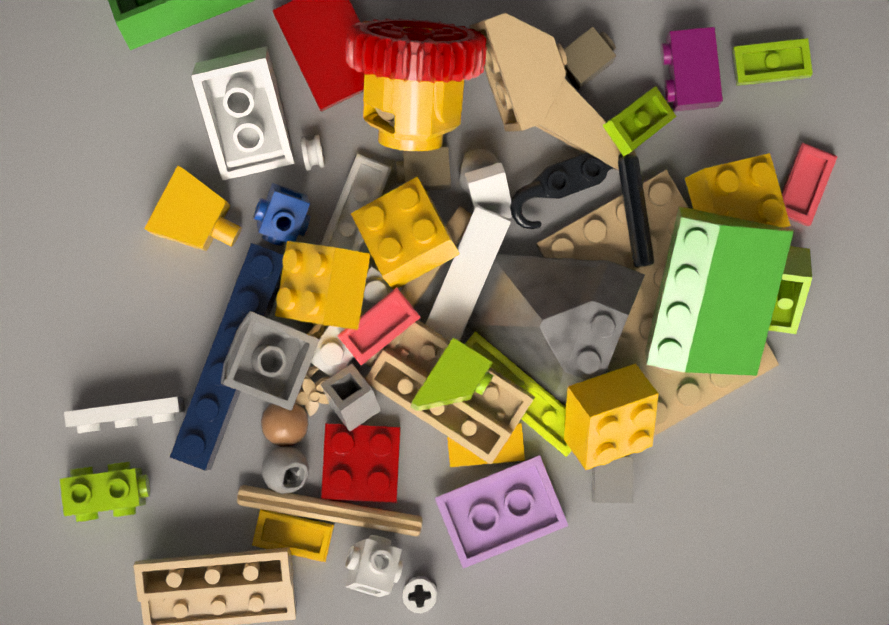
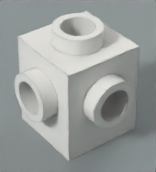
(373, 566)

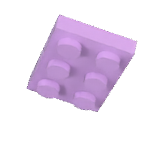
(501, 511)

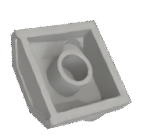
(268, 360)

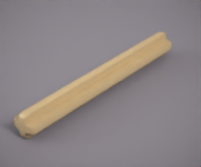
(330, 510)

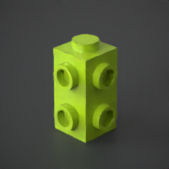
(115, 490)

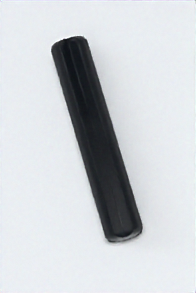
(636, 211)

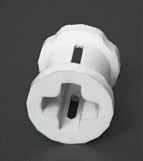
(411, 602)

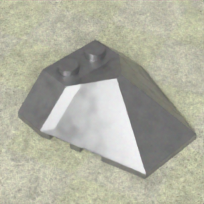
(555, 315)

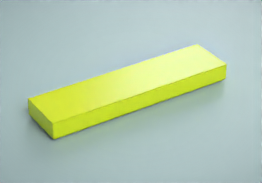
(545, 412)

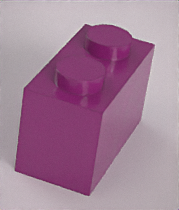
(692, 69)

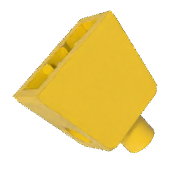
(192, 214)

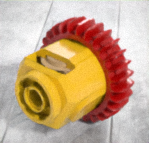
(414, 77)

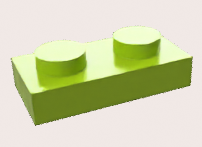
(772, 62)
(639, 121)

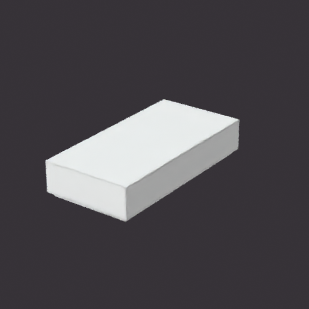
(490, 189)

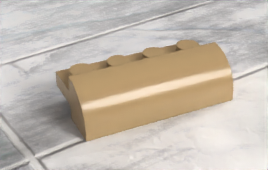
(476, 424)
(217, 588)

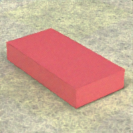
(807, 183)
(379, 326)

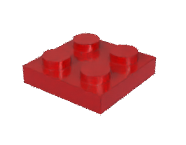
(361, 463)

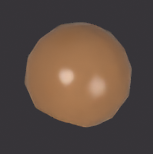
(284, 426)

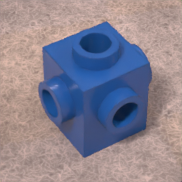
(287, 203)

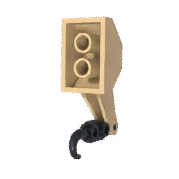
(532, 91)

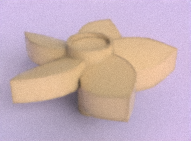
(311, 395)

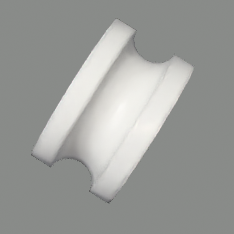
(312, 152)

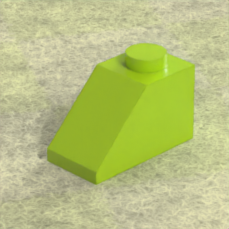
(792, 291)
(454, 378)

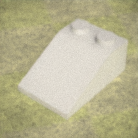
(243, 113)

